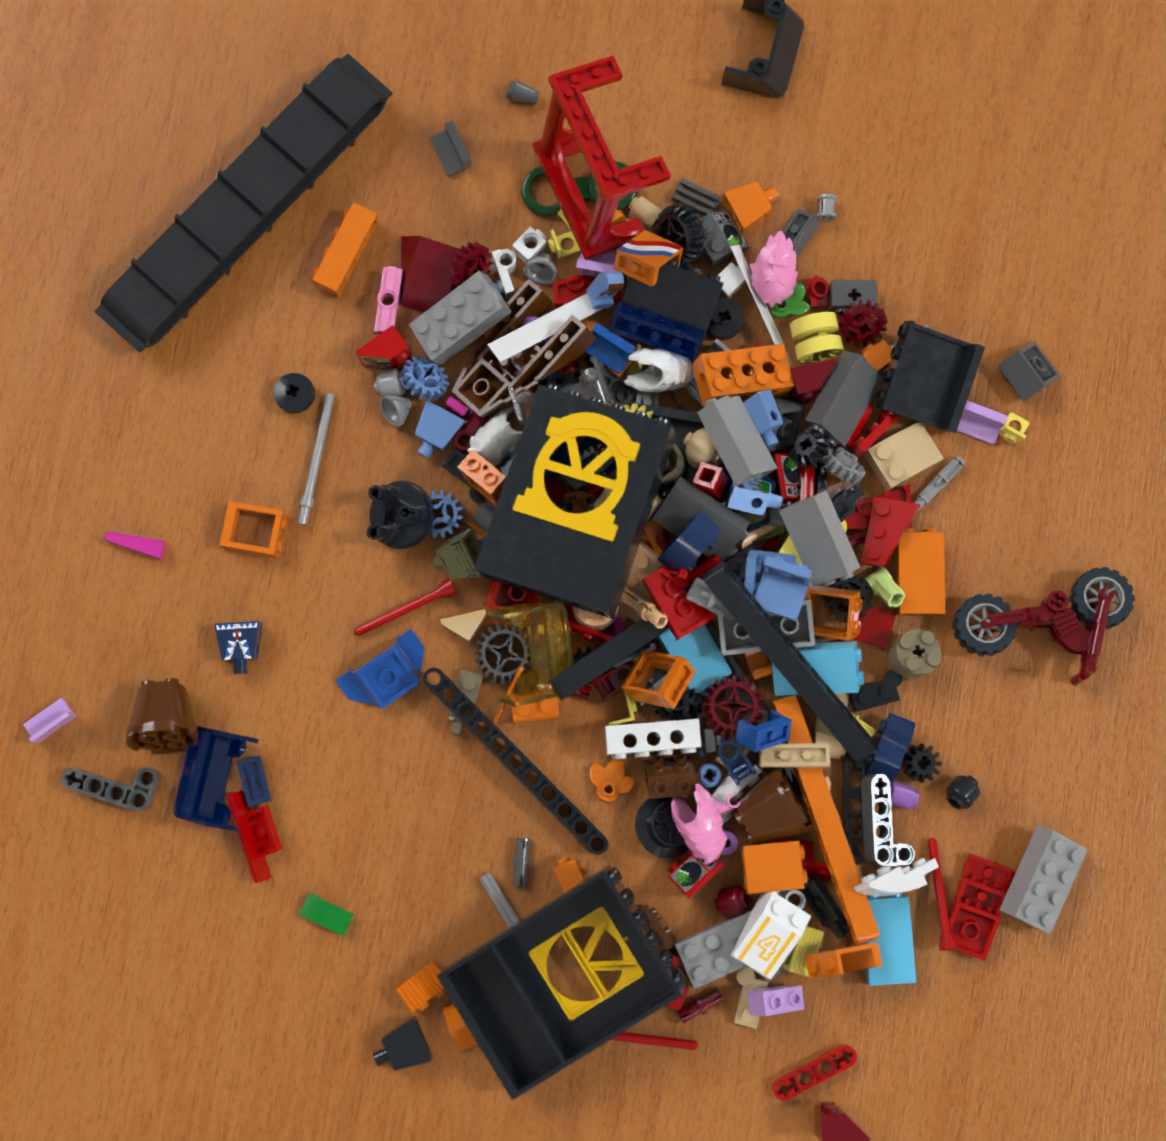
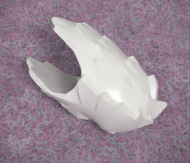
(665, 371)
(496, 439)

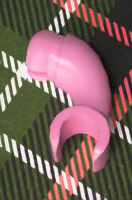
(724, 807)

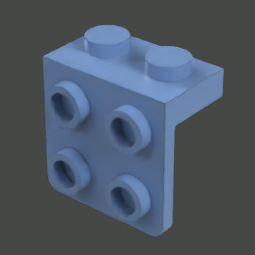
(783, 587)

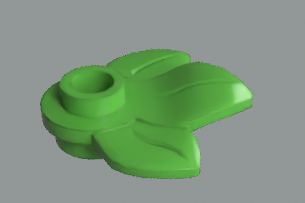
(793, 305)

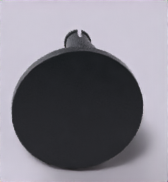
(400, 514)

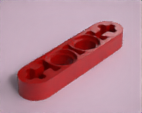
(816, 1076)

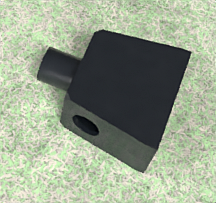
(404, 1046)

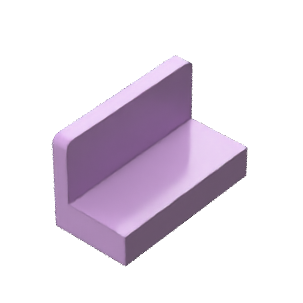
(596, 265)
(981, 422)
(49, 720)

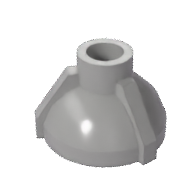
(541, 269)
(395, 409)

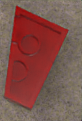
(573, 288)
(861, 516)
(886, 526)
(671, 600)

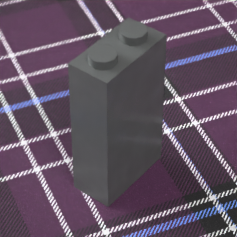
(844, 398)
(686, 501)

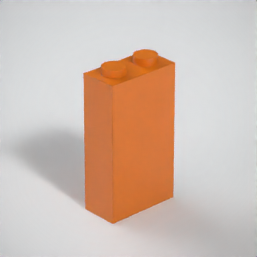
(921, 573)

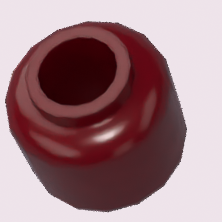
(733, 901)

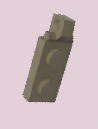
(470, 685)

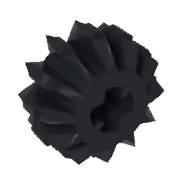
(809, 449)
(918, 754)

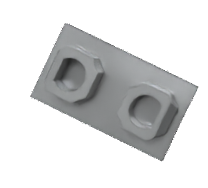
(703, 596)

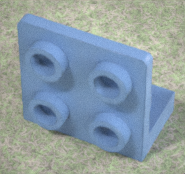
(755, 567)

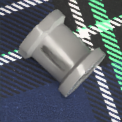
(826, 207)

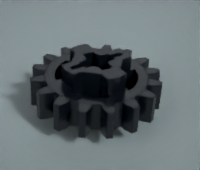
(833, 603)
(688, 706)

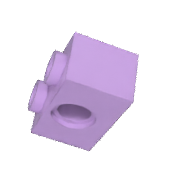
(775, 1000)

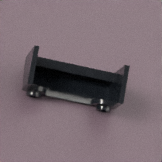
(771, 75)

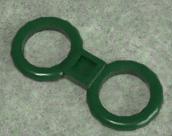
(586, 186)

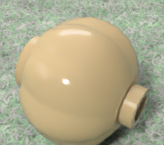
(701, 449)

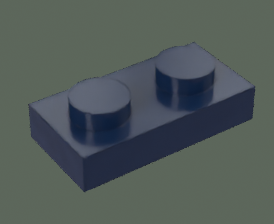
(254, 781)

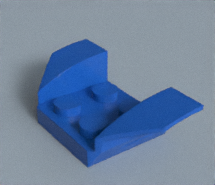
(387, 674)

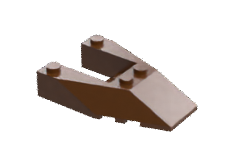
(486, 379)

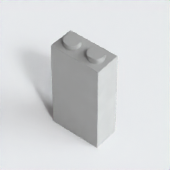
(736, 439)
(820, 539)

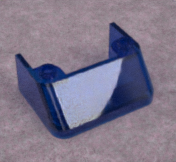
(206, 777)

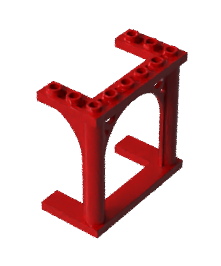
(594, 229)

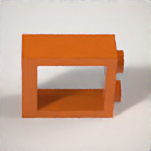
(485, 481)
(231, 523)
(855, 607)
(673, 685)

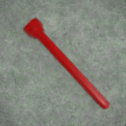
(445, 589)
(947, 939)
(656, 1040)

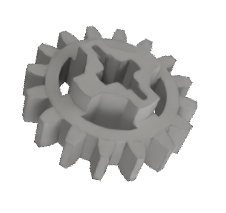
(843, 465)

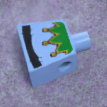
(753, 497)

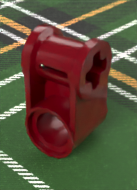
(610, 681)

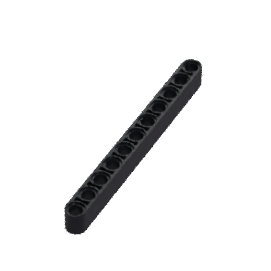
(623, 644)
(790, 662)
(526, 765)

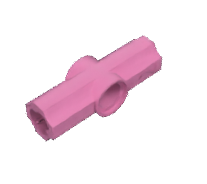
(389, 288)

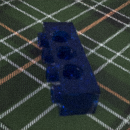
(656, 330)

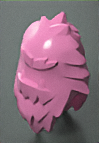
(775, 270)
(701, 830)

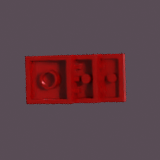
(976, 904)

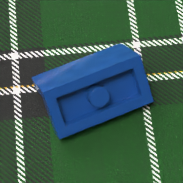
(610, 349)

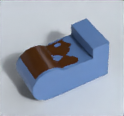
(604, 288)

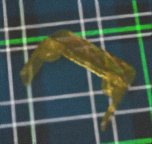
(548, 647)

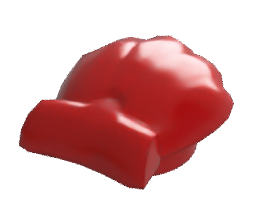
(817, 291)

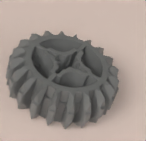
(487, 646)

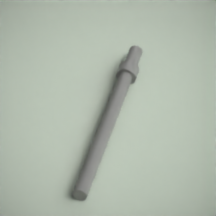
(307, 500)

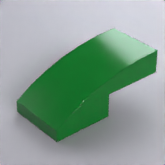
(326, 914)

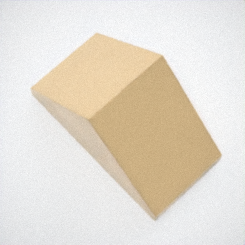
(465, 624)

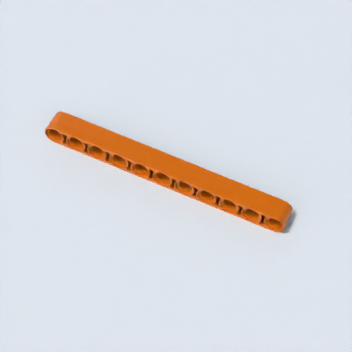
(830, 832)

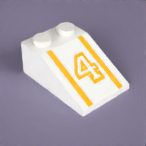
(770, 934)

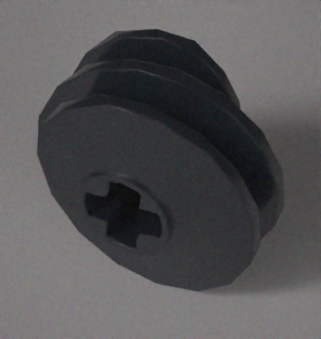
(731, 326)
(305, 393)

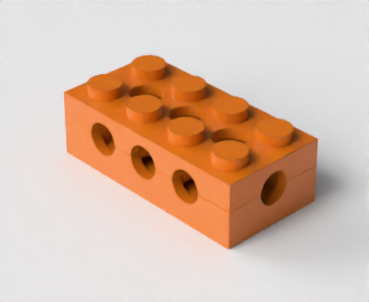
(743, 372)

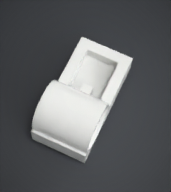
(504, 284)

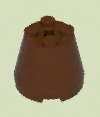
(162, 718)
(772, 810)

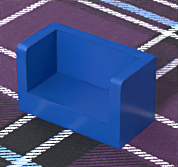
(764, 735)

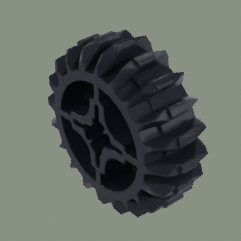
(683, 227)

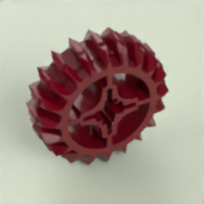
(734, 690)

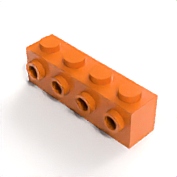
(345, 249)

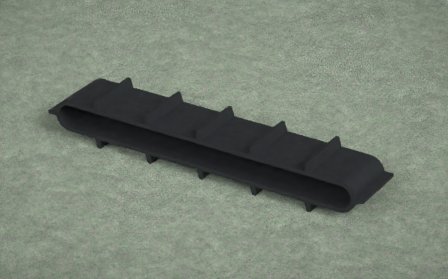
(243, 202)

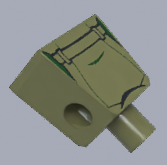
(459, 555)

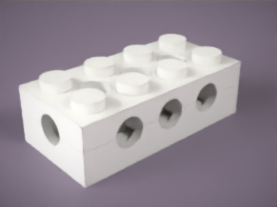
(687, 729)

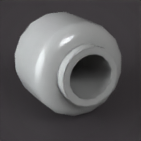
(390, 383)

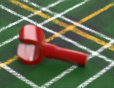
(680, 576)

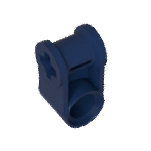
(736, 763)

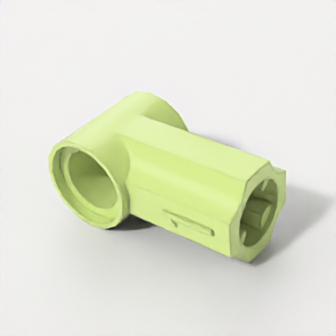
(884, 586)

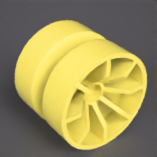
(817, 337)

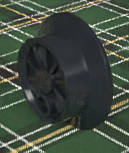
(658, 829)

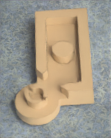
(746, 977)

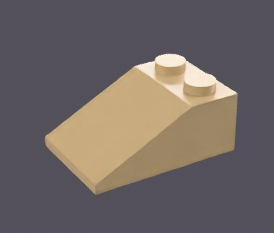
(903, 456)

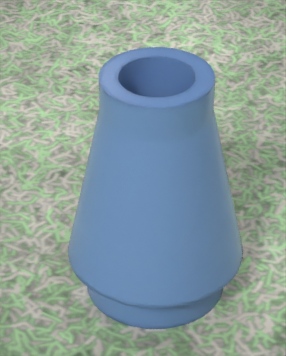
(716, 775)

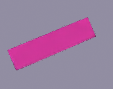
(147, 546)

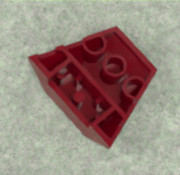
(425, 272)

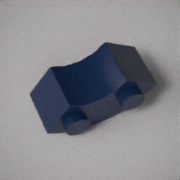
(690, 543)
(892, 742)

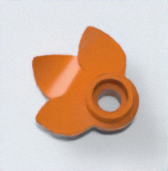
(611, 776)

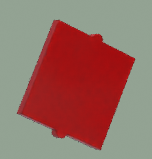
(876, 627)

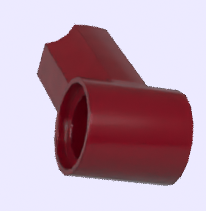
(469, 429)

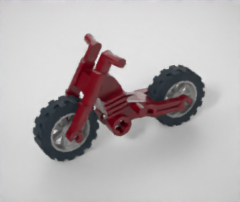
(1052, 616)

